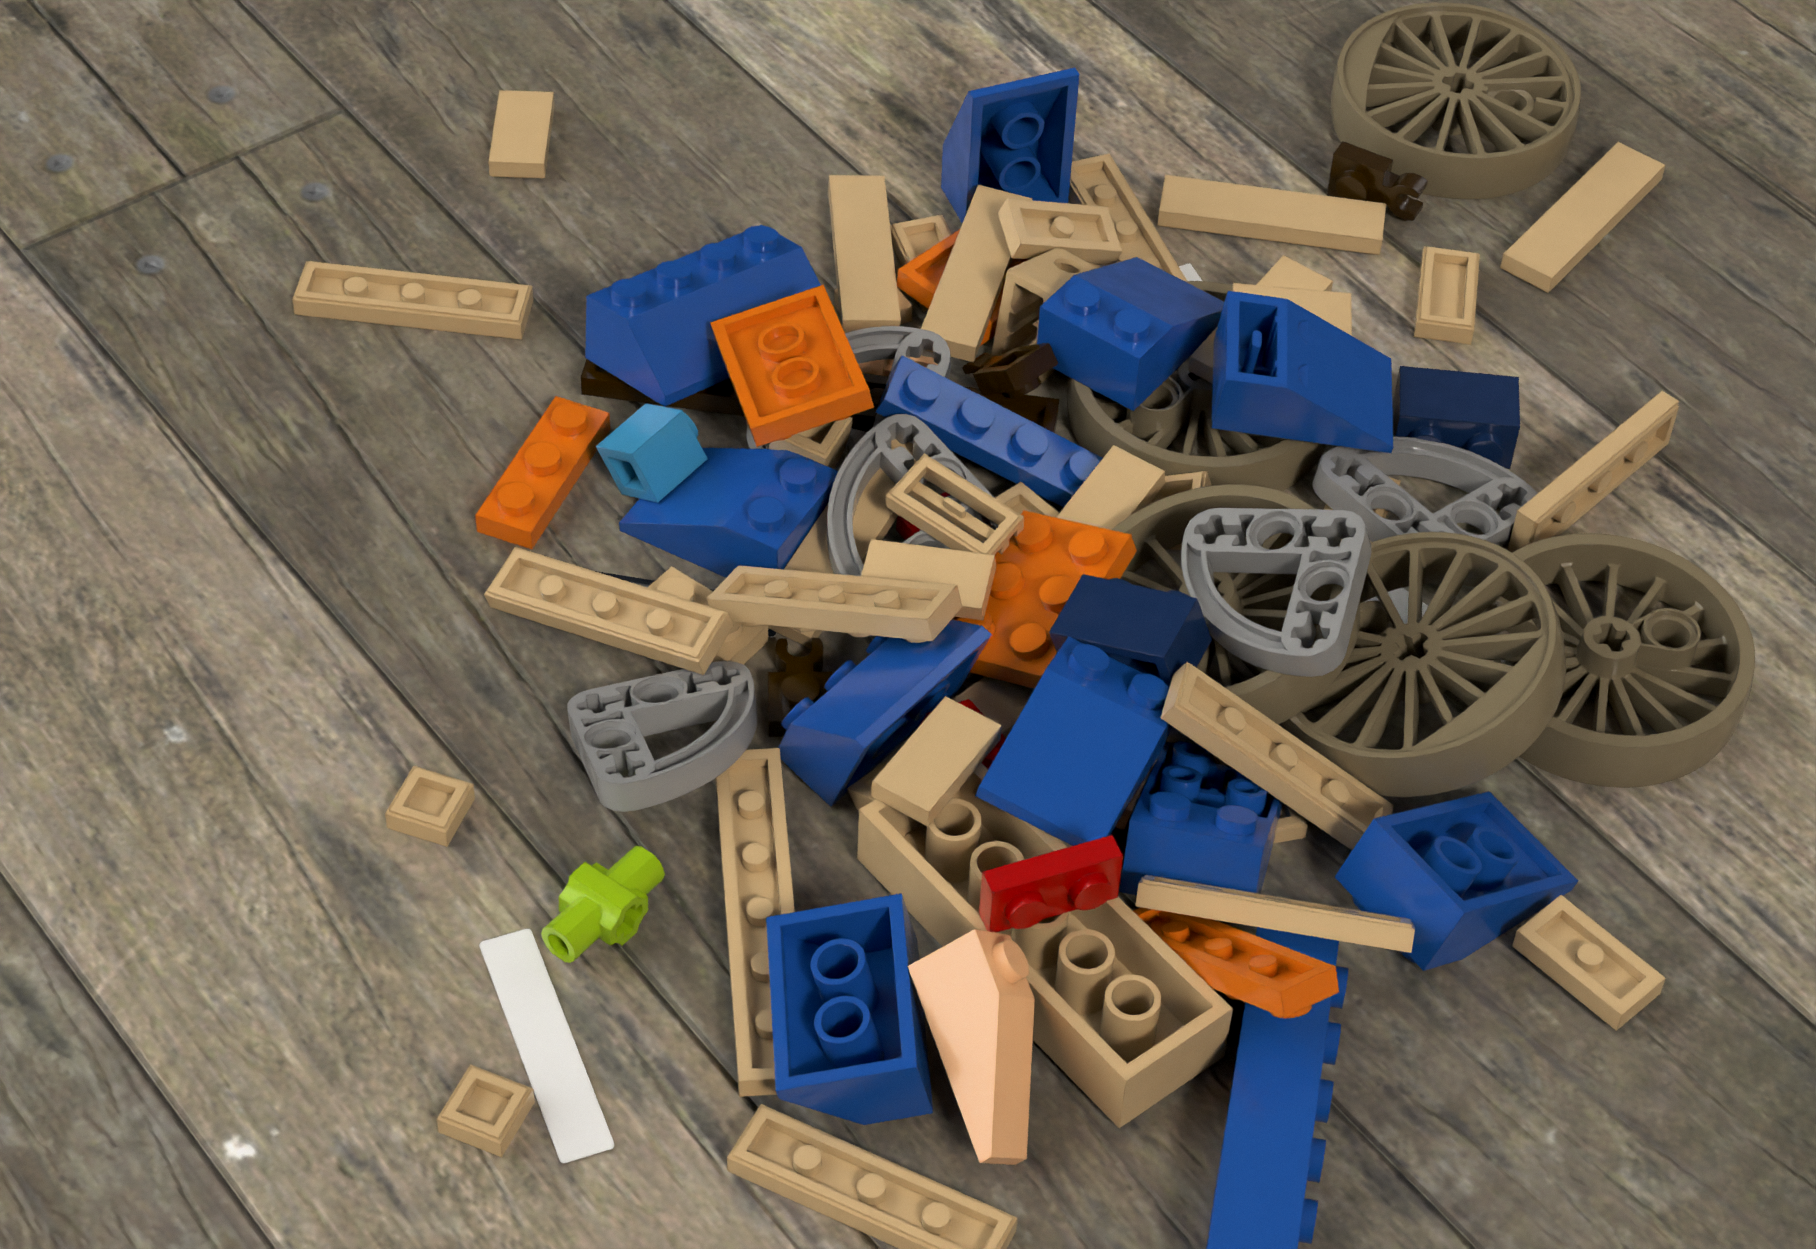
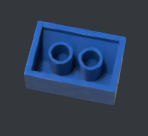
(875, 706)
(848, 1011)

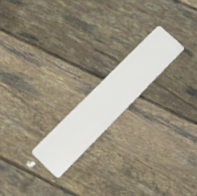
(546, 1046)

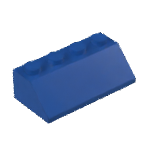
(658, 323)

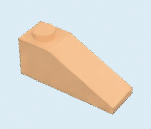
(984, 1034)

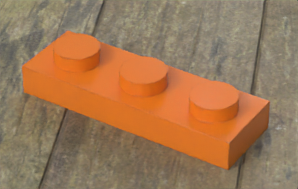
(543, 472)

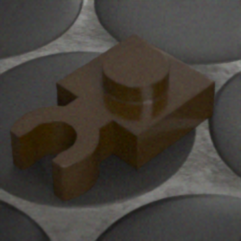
(1368, 177)
(793, 682)

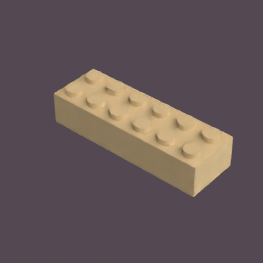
(1105, 987)

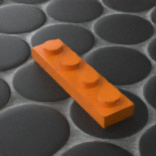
(1245, 964)

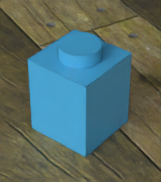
(652, 452)

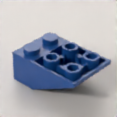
(1298, 377)
(1195, 829)

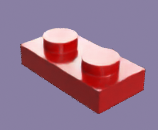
(1050, 885)

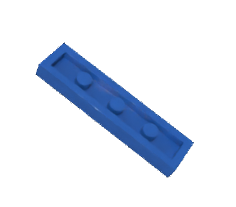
(988, 432)

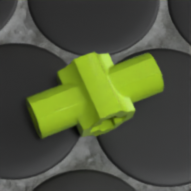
(603, 904)

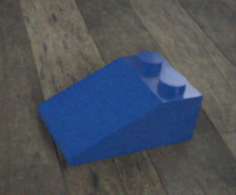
(1013, 140)
(1126, 328)
(736, 509)
(1079, 745)
(1455, 872)

